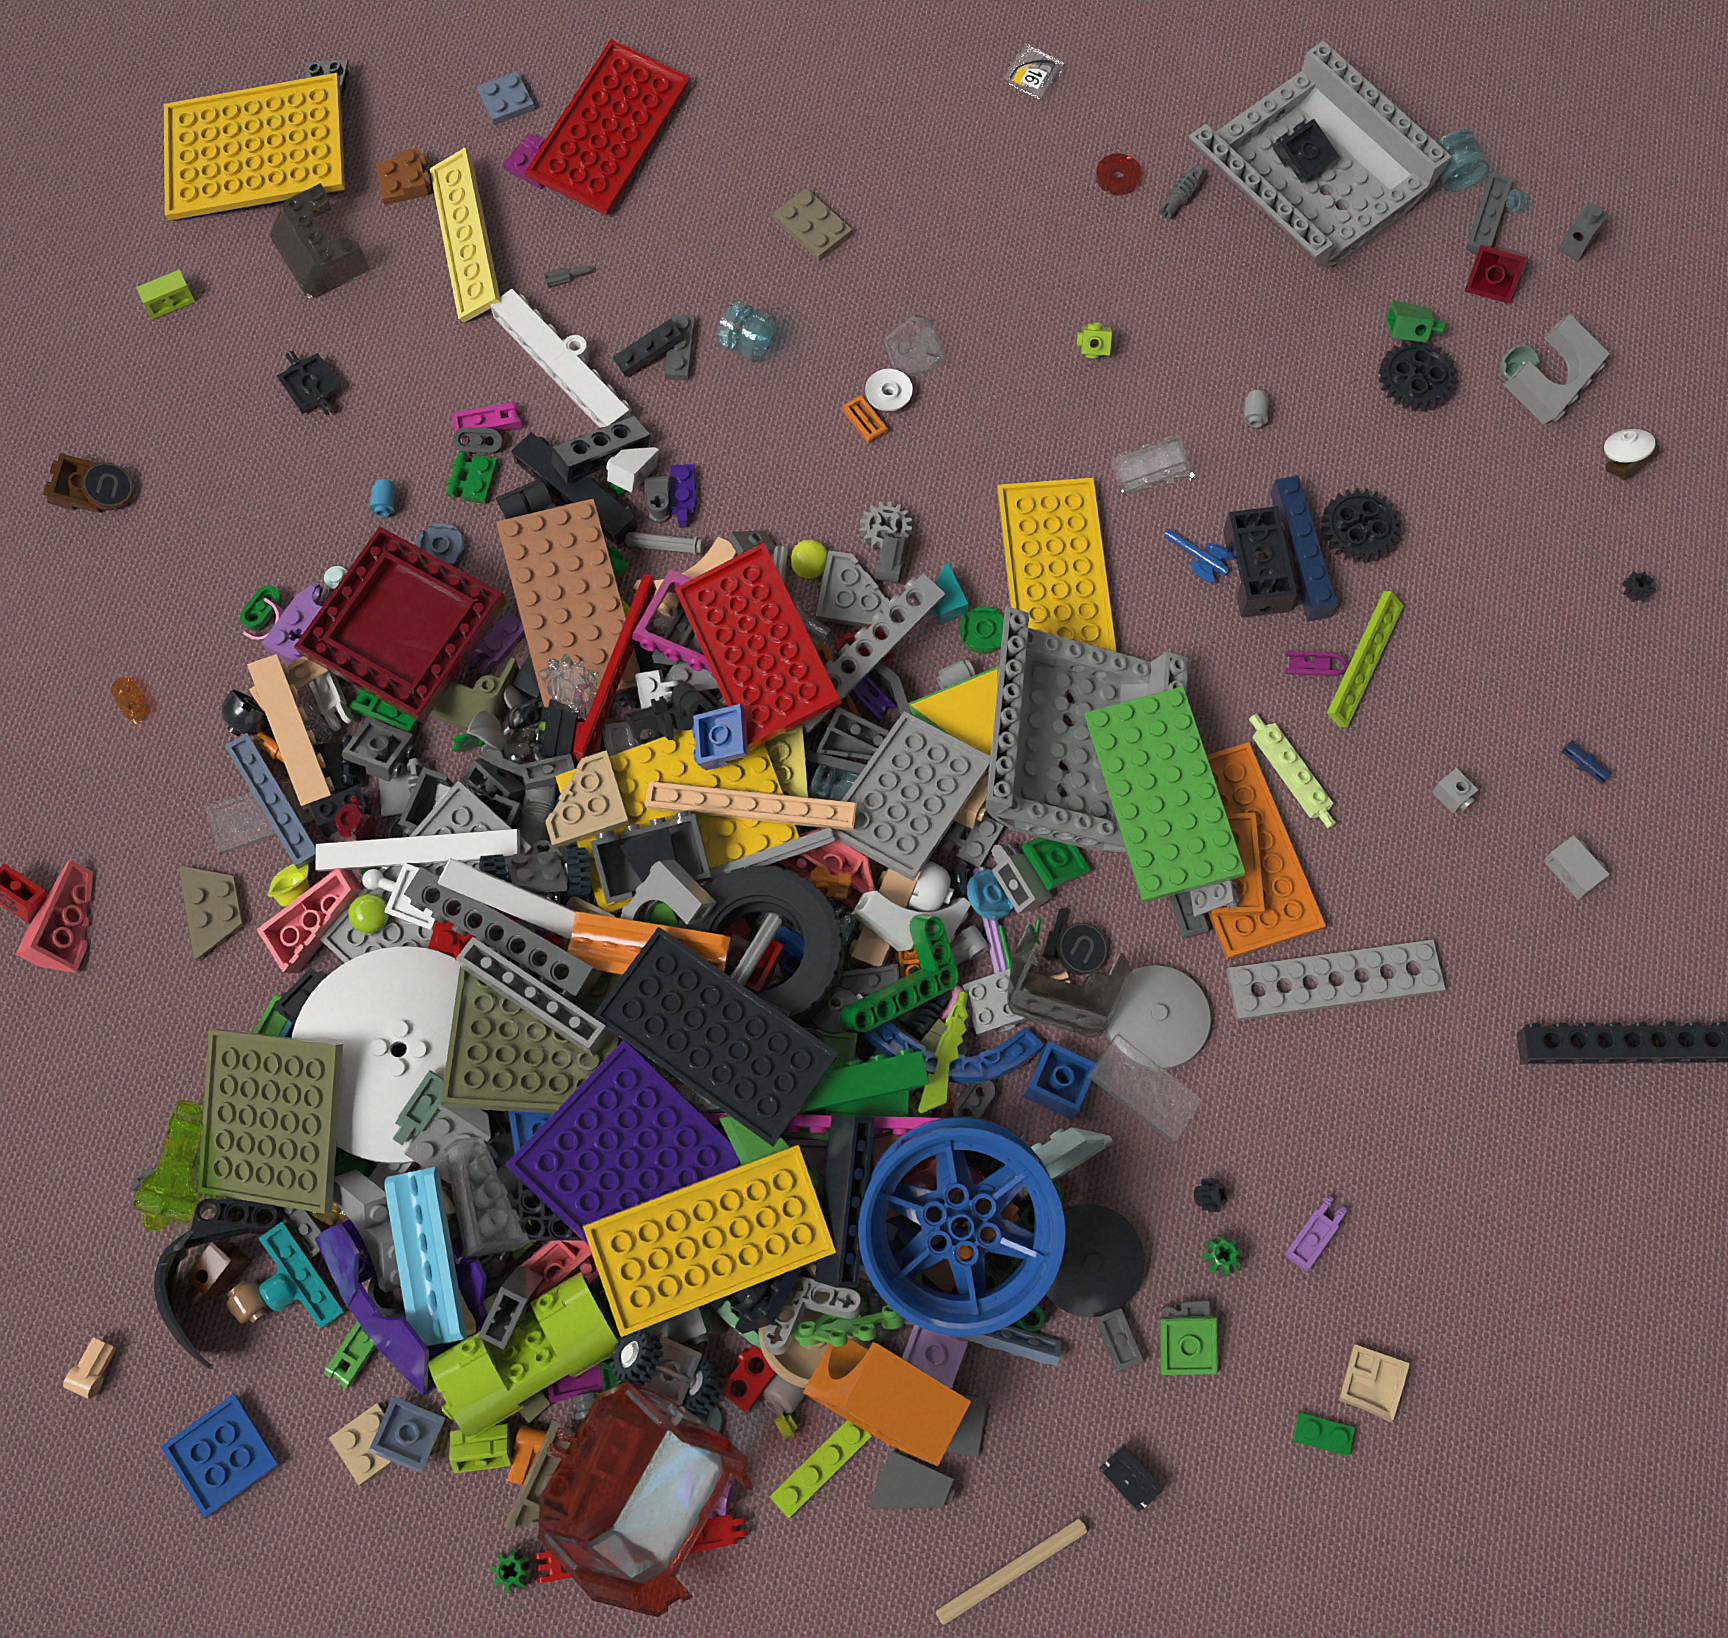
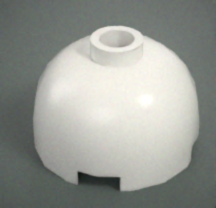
(931, 889)

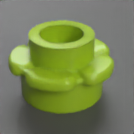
(786, 1425)

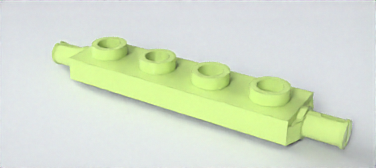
(1292, 770)

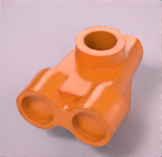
(831, 884)

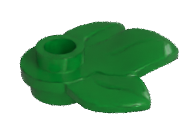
(466, 742)

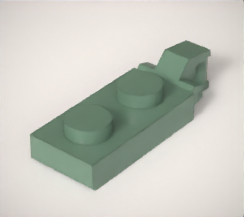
(419, 1107)

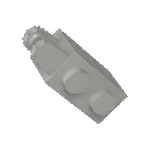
(1019, 878)

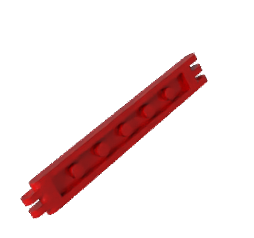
(715, 1534)

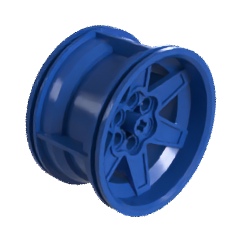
(975, 1308)

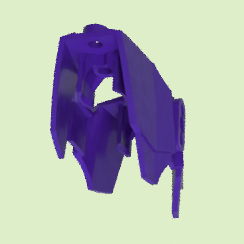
(394, 1337)

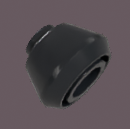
(960, 875)

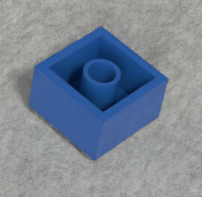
(1059, 1080)

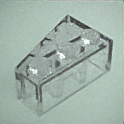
(1152, 465)

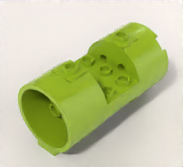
(557, 1338)

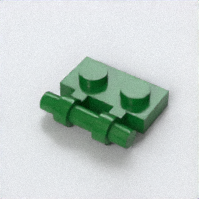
(478, 481)

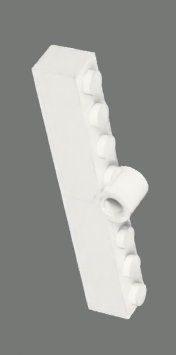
(561, 359)

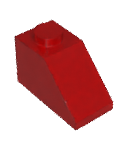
(765, 968)

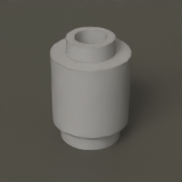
(1256, 409)
(955, 673)

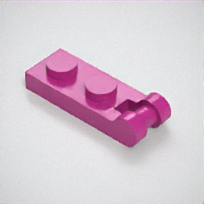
(489, 417)

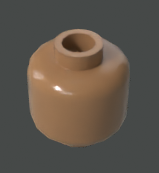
(246, 1302)

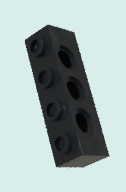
(592, 451)

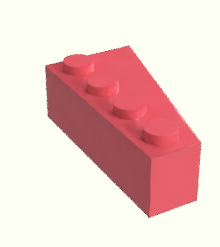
(297, 929)

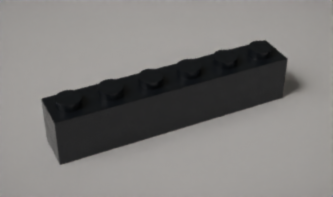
(535, 458)
(843, 1196)

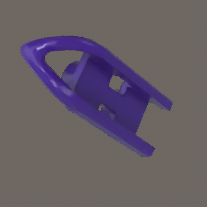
(876, 705)

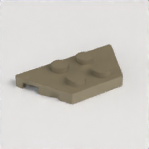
(211, 908)
(526, 1506)

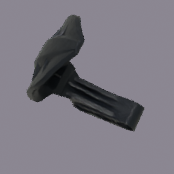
(203, 1232)

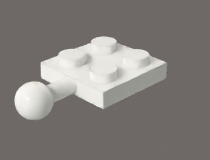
(399, 903)

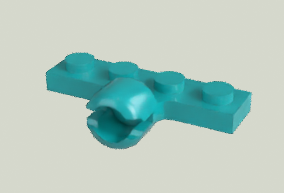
(296, 1279)

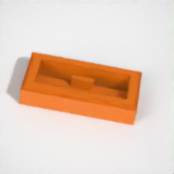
(875, 434)

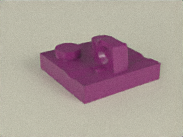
(522, 157)

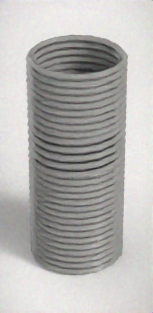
(532, 823)

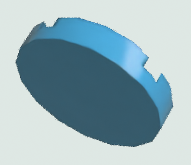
(988, 896)

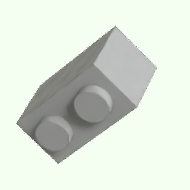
(1576, 867)

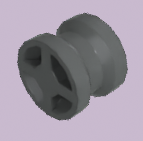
(583, 1404)

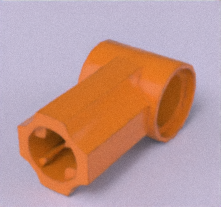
(526, 1447)

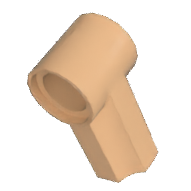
(87, 1376)

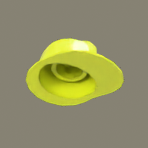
(289, 884)

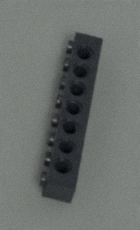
(1534, 1051)

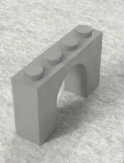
(1583, 358)
(673, 886)

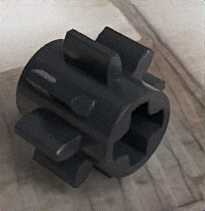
(1638, 586)
(1210, 1195)

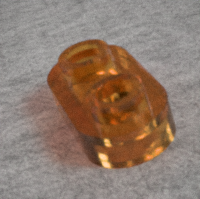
(128, 698)

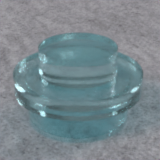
(1516, 200)

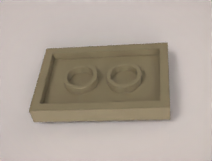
(812, 224)

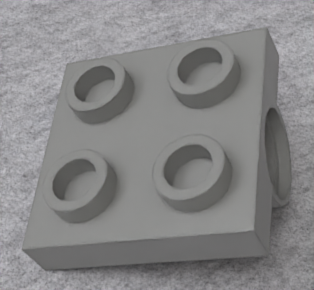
(989, 1004)

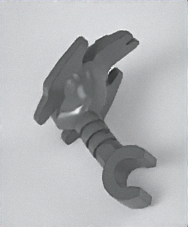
(492, 1264)

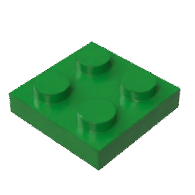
(1055, 861)

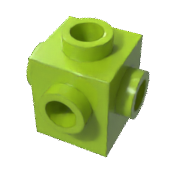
(1100, 346)

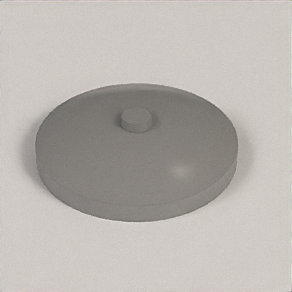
(1162, 1015)

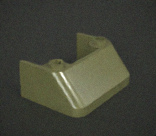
(462, 703)

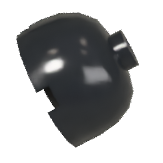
(243, 714)

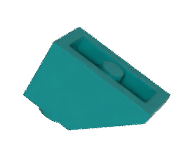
(953, 603)

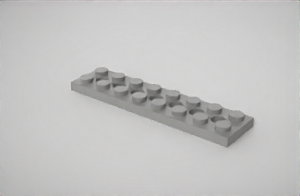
(1326, 995)

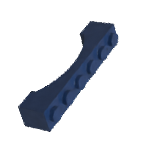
(1315, 584)

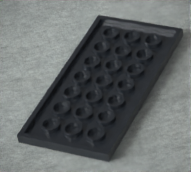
(716, 1036)

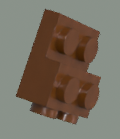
(66, 483)

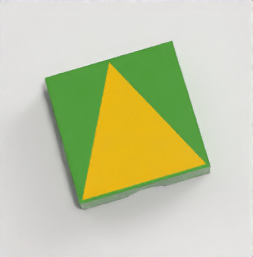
(963, 710)

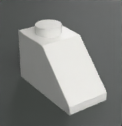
(631, 467)

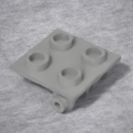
(396, 793)
(1214, 897)

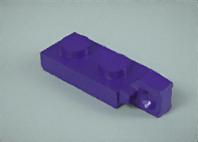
(682, 492)

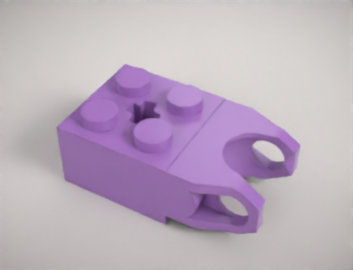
(293, 624)

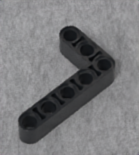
(542, 1213)

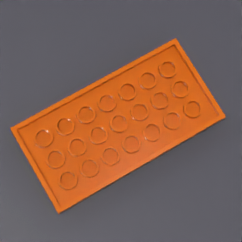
(1286, 893)

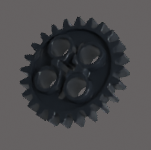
(1417, 375)
(1361, 525)

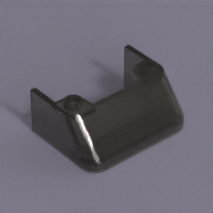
(1061, 1004)

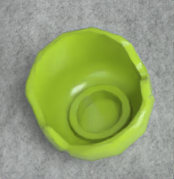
(368, 914)

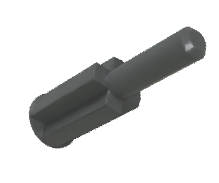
(563, 275)

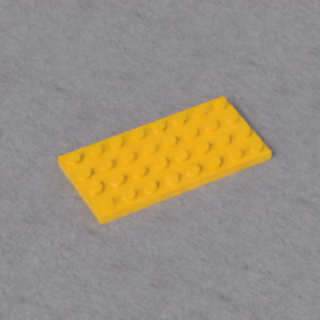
(1057, 559)
(708, 1240)

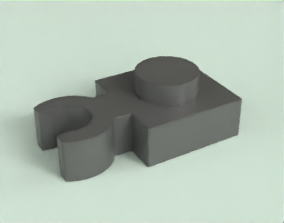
(1189, 1308)

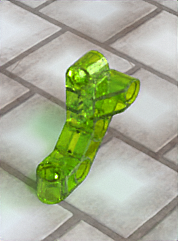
(166, 1189)

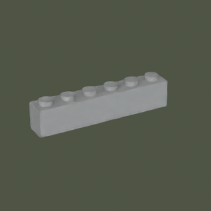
(533, 996)

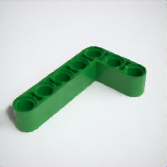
(911, 996)

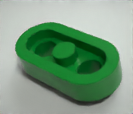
(259, 608)

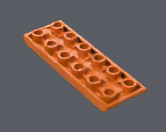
(614, 942)

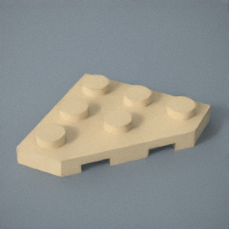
(588, 803)

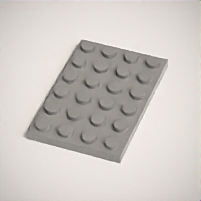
(911, 794)

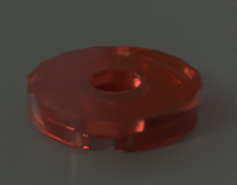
(1118, 163)

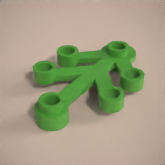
(836, 1333)

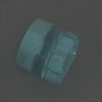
(746, 330)

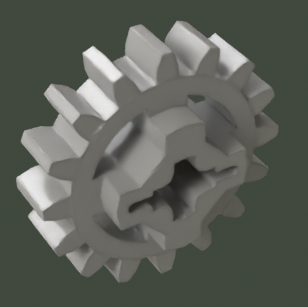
(886, 520)

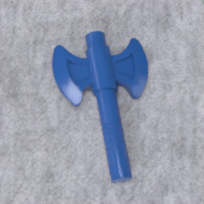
(1207, 561)

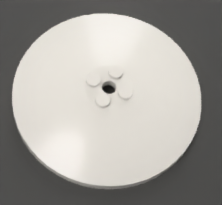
(369, 1008)

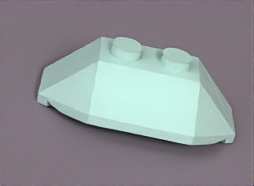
(1067, 1151)

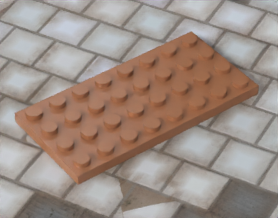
(565, 589)

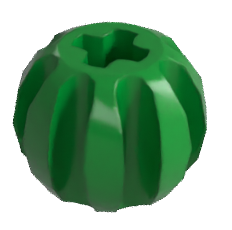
(1222, 1246)
(503, 1573)

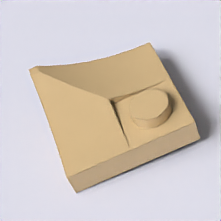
(1374, 1382)

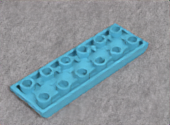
(425, 1256)

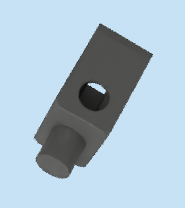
(1587, 223)

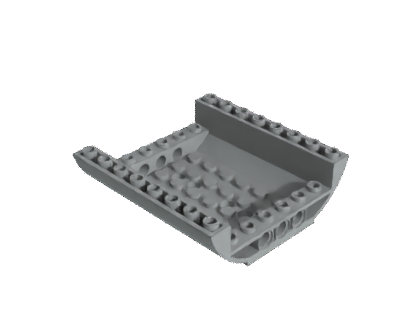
(1380, 169)
(1033, 737)

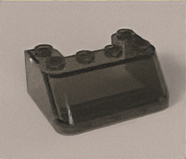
(306, 249)

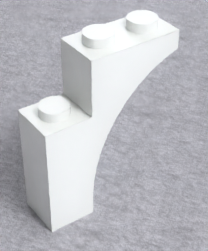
(893, 921)

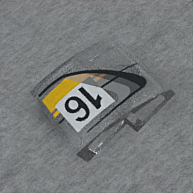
(1034, 72)

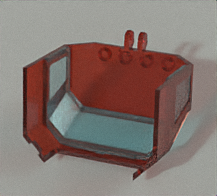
(634, 1496)

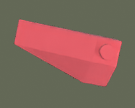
(60, 925)

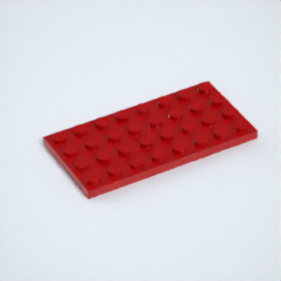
(607, 127)
(757, 645)

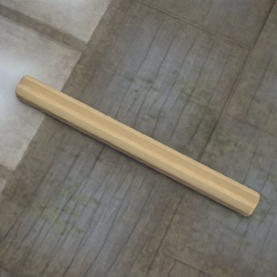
(1011, 1571)

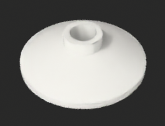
(885, 382)
(1629, 445)

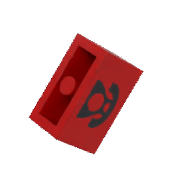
(20, 894)

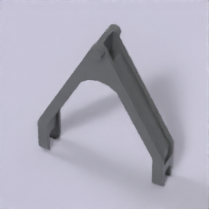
(892, 684)

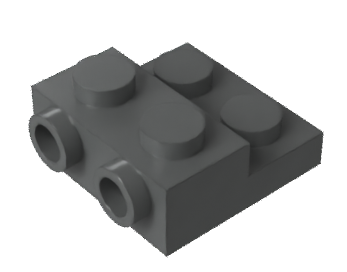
(380, 749)

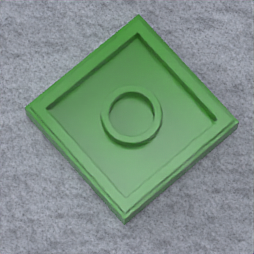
(1188, 1345)

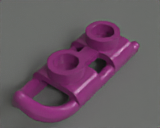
(1319, 667)

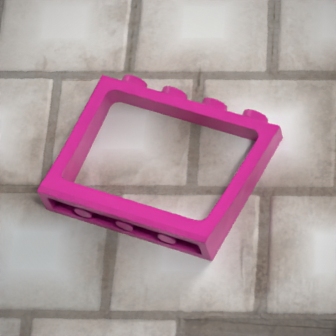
(650, 641)

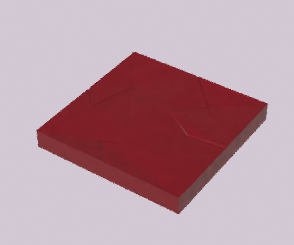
(401, 624)

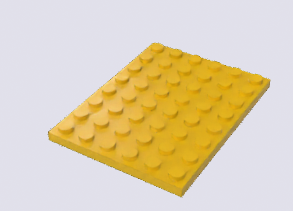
(252, 146)
(674, 763)

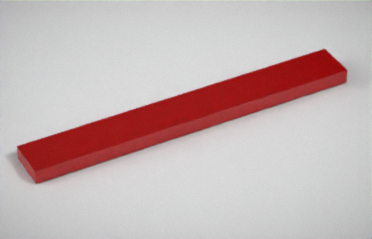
(614, 670)

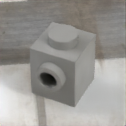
(1455, 791)

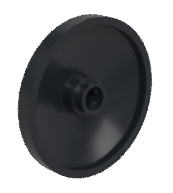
(1099, 1262)

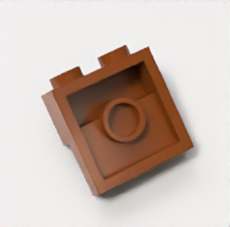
(403, 177)

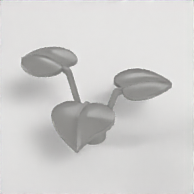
(488, 727)

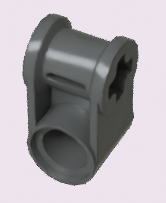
(657, 495)

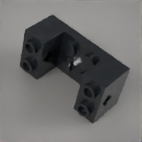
(1265, 583)

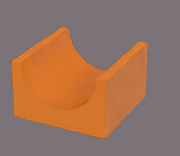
(888, 1399)

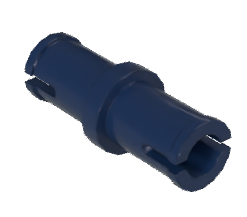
(1586, 762)

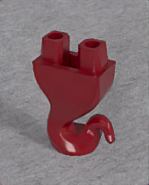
(353, 823)

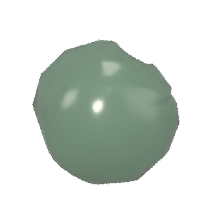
(1516, 358)

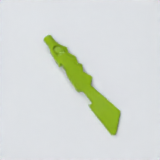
(936, 1091)

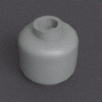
(782, 1396)

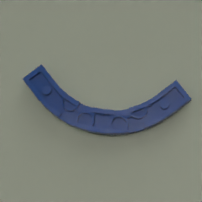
(973, 1069)

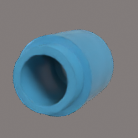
(383, 498)

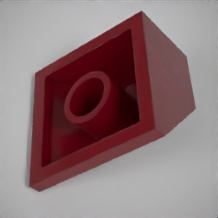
(1495, 273)

